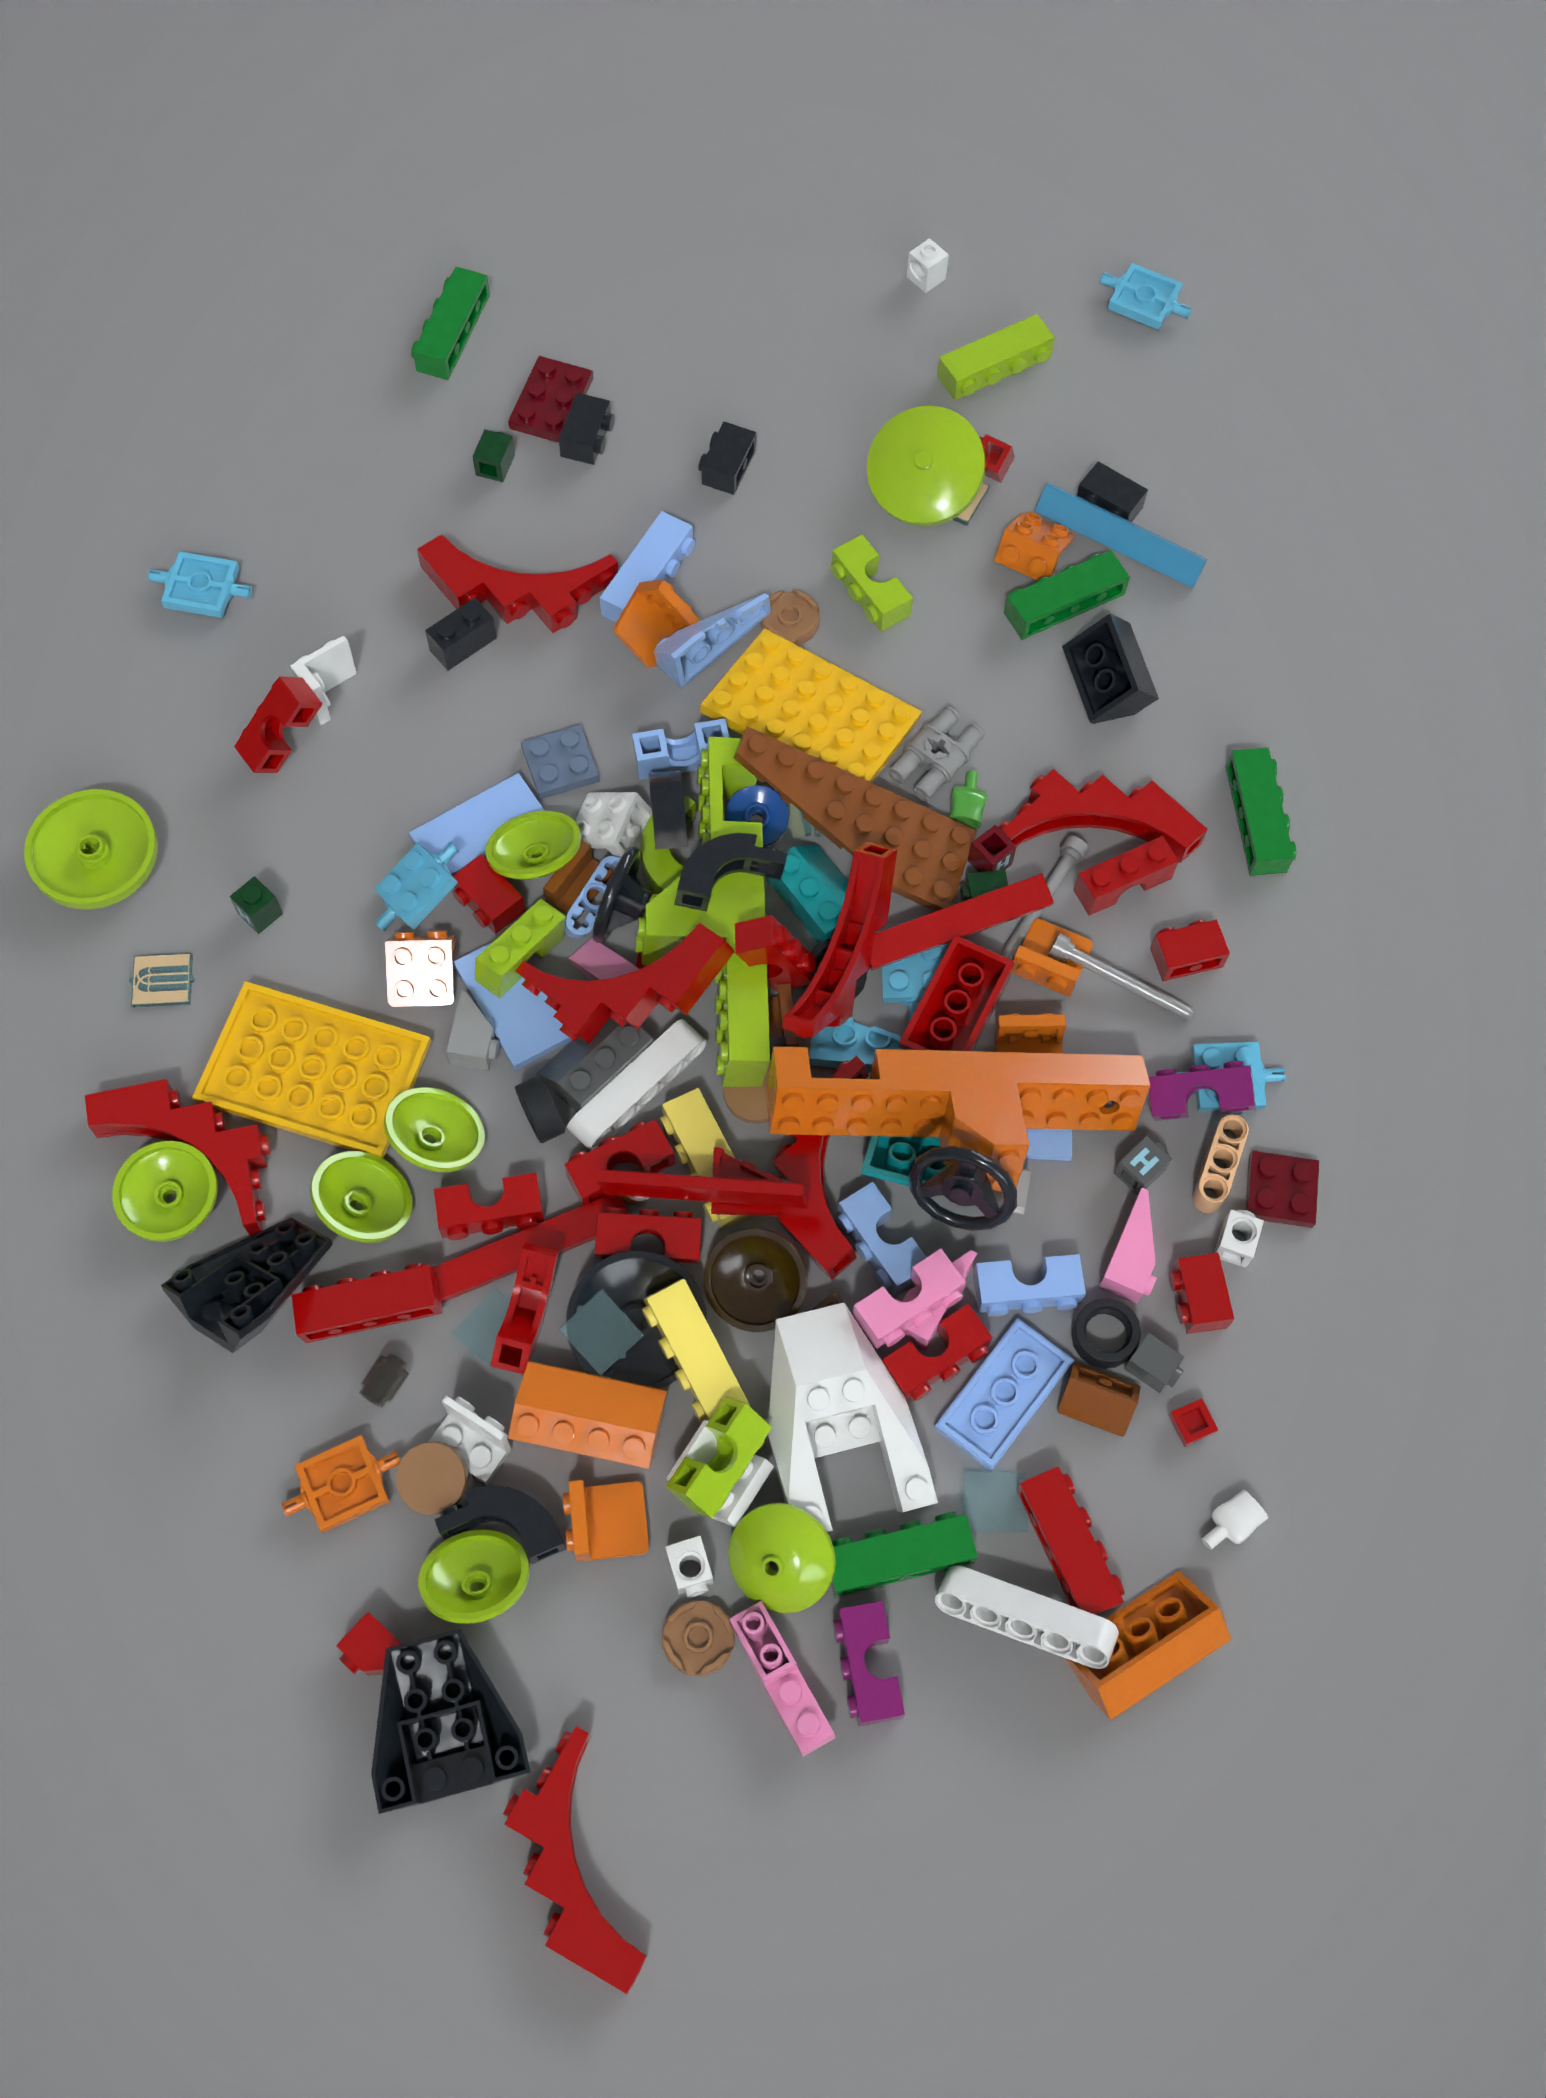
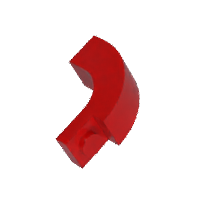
(526, 1309)

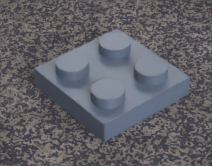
(560, 761)

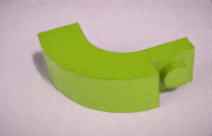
(659, 864)

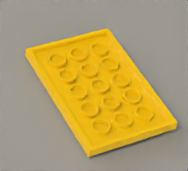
(811, 706)
(310, 1068)

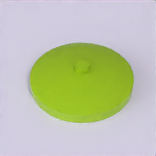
(926, 466)
(91, 849)

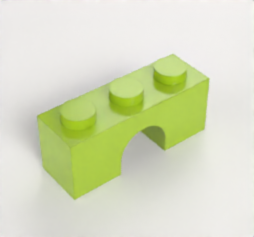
(882, 601)
(534, 932)
(738, 1437)

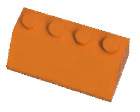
(588, 1414)
(1156, 1641)

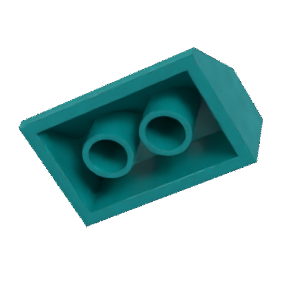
(812, 890)
(893, 1156)

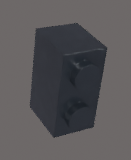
(586, 429)
(727, 458)
(1112, 492)
(461, 634)

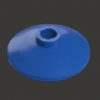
(762, 802)

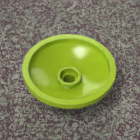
(533, 845)
(434, 1129)
(153, 1175)
(370, 1187)
(795, 1544)
(473, 1576)

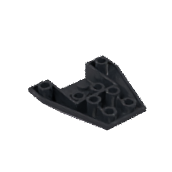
(246, 1284)
(440, 1725)

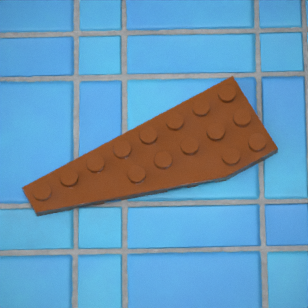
(855, 811)

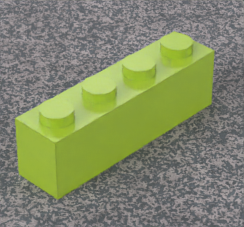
(995, 357)

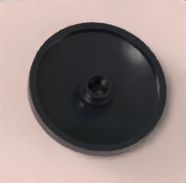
(627, 1281)

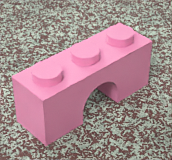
(887, 1318)

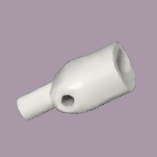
(1235, 1520)

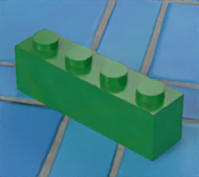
(450, 323)
(1066, 594)
(1260, 811)
(902, 1554)

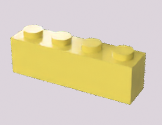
(696, 1136)
(693, 1348)

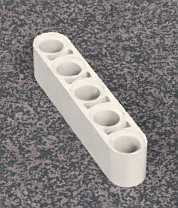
(637, 1084)
(1027, 1616)

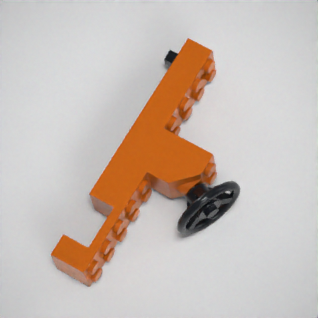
(969, 1101)

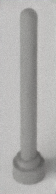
(1073, 851)
(1065, 950)

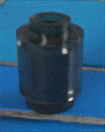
(384, 1380)

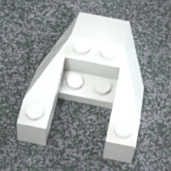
(836, 1397)

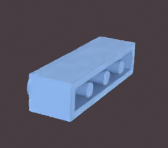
(653, 559)

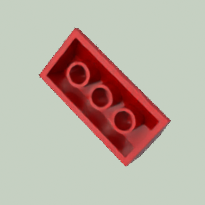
(958, 999)

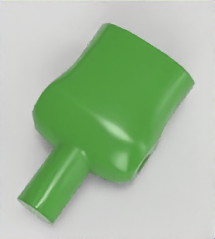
(968, 802)

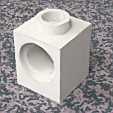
(927, 265)
(1232, 1249)
(684, 1551)

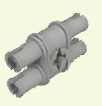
(936, 753)

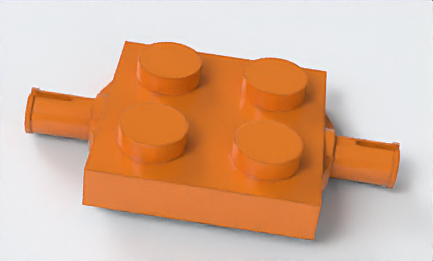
(341, 1484)

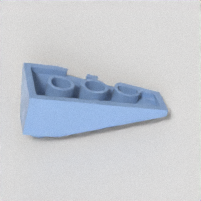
(700, 644)

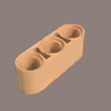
(1227, 1150)

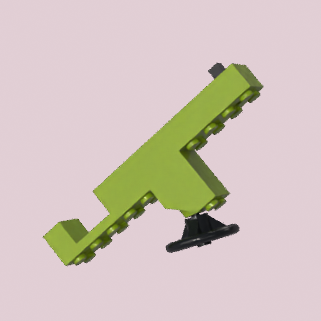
(735, 898)

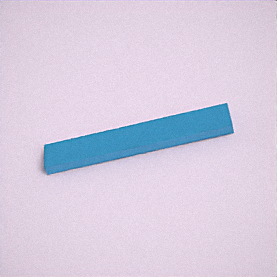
(1120, 535)

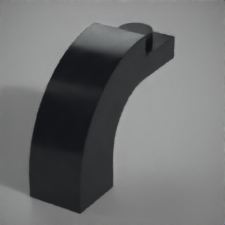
(668, 809)
(723, 857)
(506, 1507)

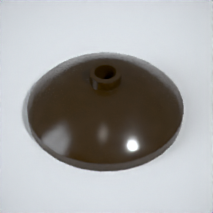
(737, 1293)

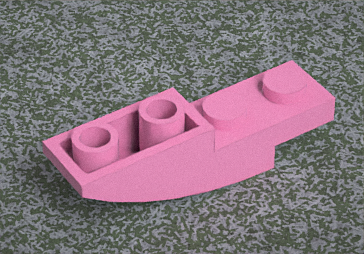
(782, 1679)

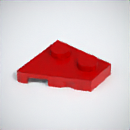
(729, 1167)

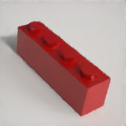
(366, 1302)
(1069, 1543)

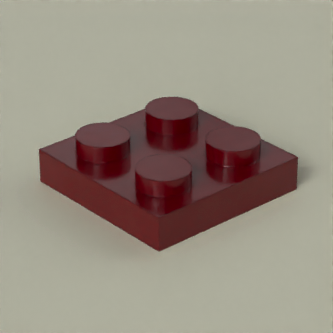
(1282, 1188)

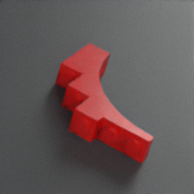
(513, 593)
(1102, 805)
(864, 911)
(671, 981)
(157, 1112)
(804, 1163)
(581, 1929)

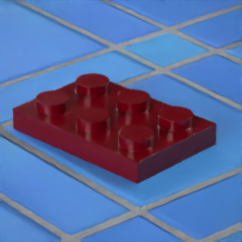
(548, 398)

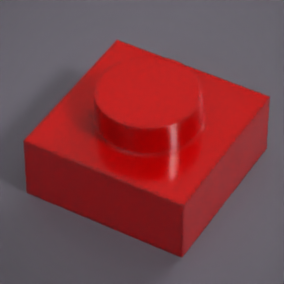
(1193, 1422)

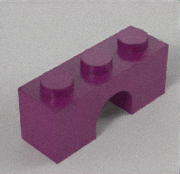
(1172, 1091)
(872, 1698)

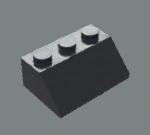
(1110, 670)

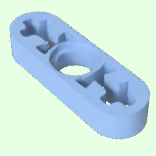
(576, 910)

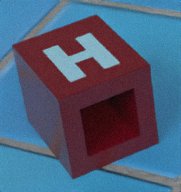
(992, 851)

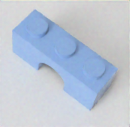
(659, 754)
(861, 1217)
(1000, 1291)

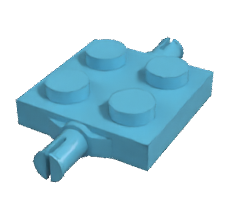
(1145, 296)
(200, 584)
(416, 885)
(909, 978)
(1219, 1053)

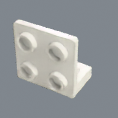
(326, 670)
(613, 820)
(477, 1440)
(702, 1449)

